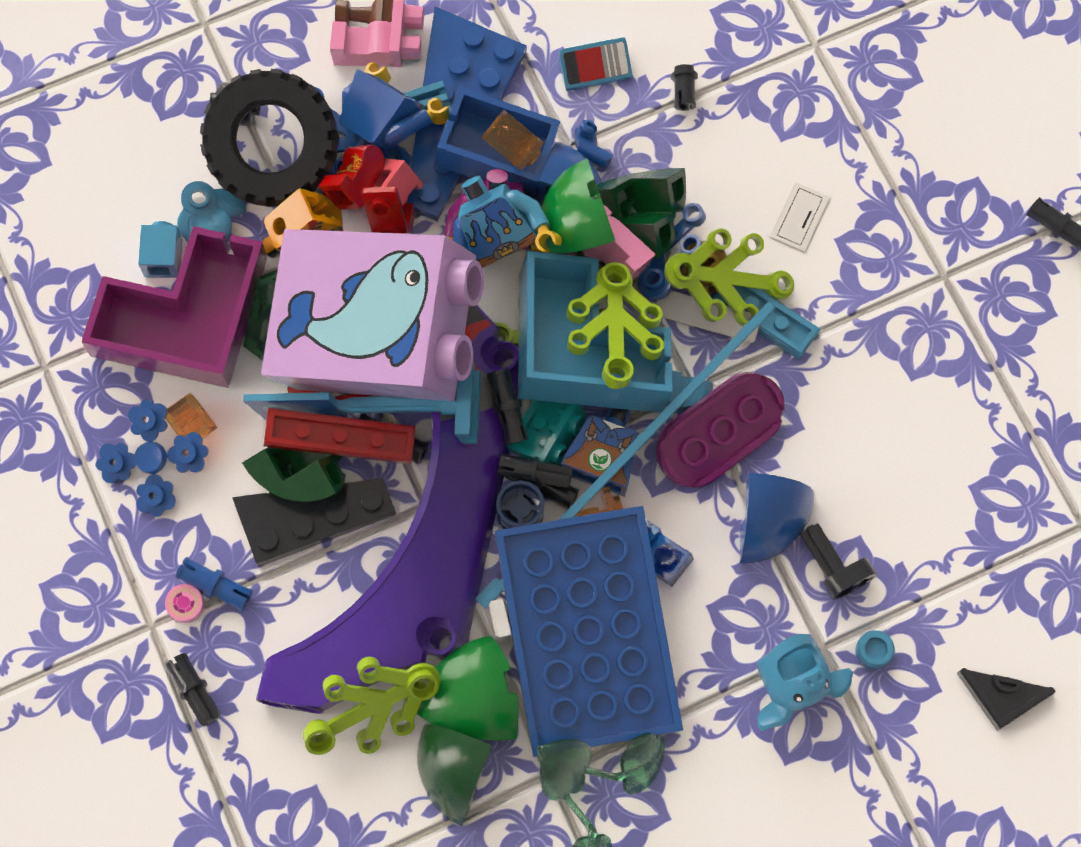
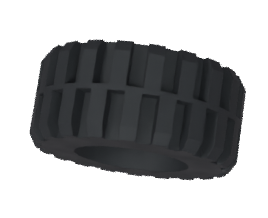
(245, 95)

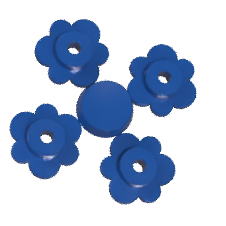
(152, 458)

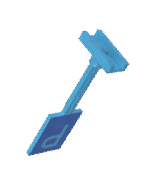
(465, 406)

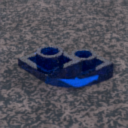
(668, 557)

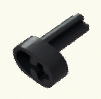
(839, 579)

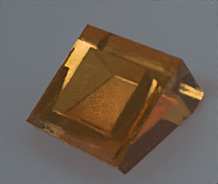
(188, 417)

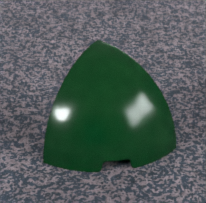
(647, 204)
(296, 473)
(451, 769)

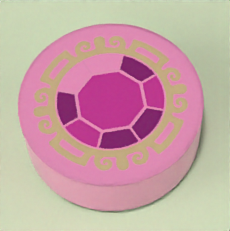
(184, 603)

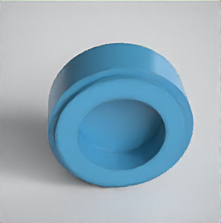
(874, 649)

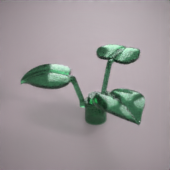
(568, 760)

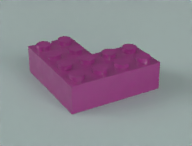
(186, 330)

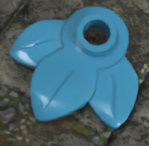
(212, 213)

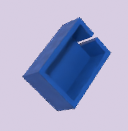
(468, 154)

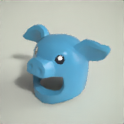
(796, 679)

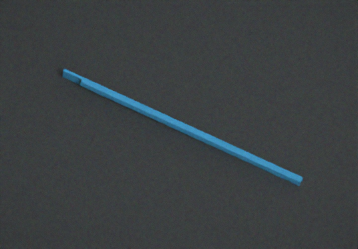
(496, 585)

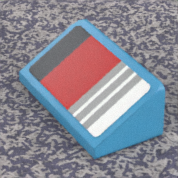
(595, 63)

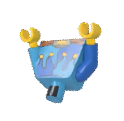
(500, 222)

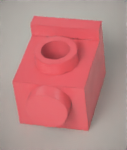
(399, 174)

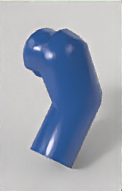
(587, 144)

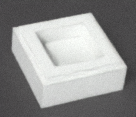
(500, 621)

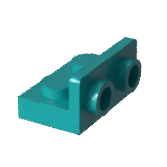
(550, 430)

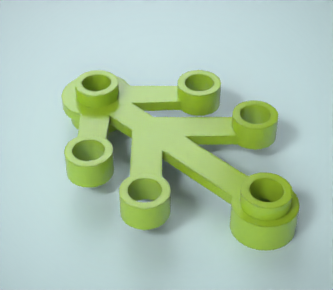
(724, 277)
(616, 321)
(374, 704)

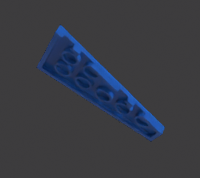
(464, 57)

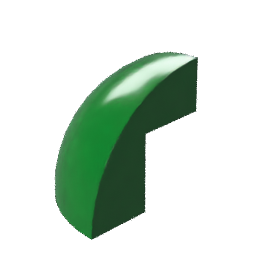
(576, 211)
(474, 693)

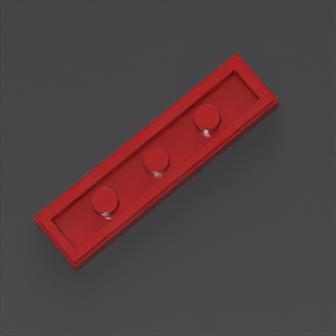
(339, 436)

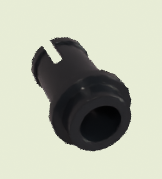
(684, 86)

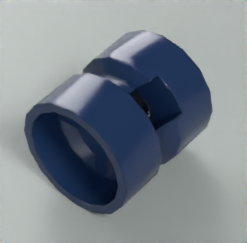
(519, 505)

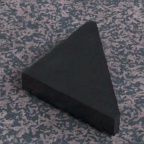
(1003, 697)

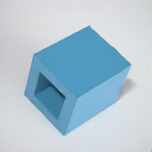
(160, 250)

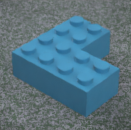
(546, 365)

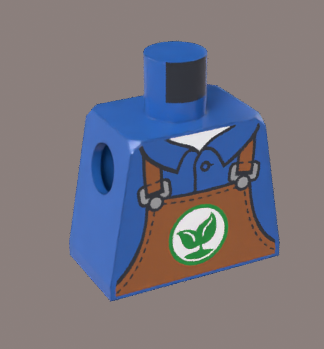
(599, 446)

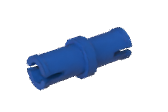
(214, 583)

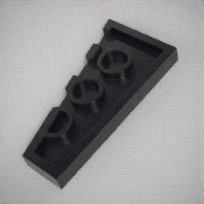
(284, 526)

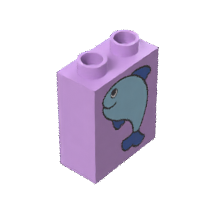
(372, 314)

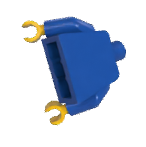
(383, 113)

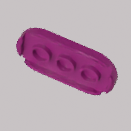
(720, 429)

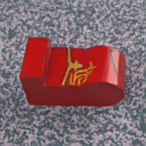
(359, 170)

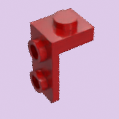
(386, 210)

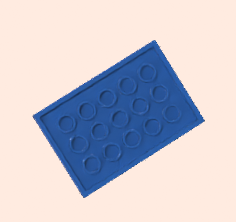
(588, 629)

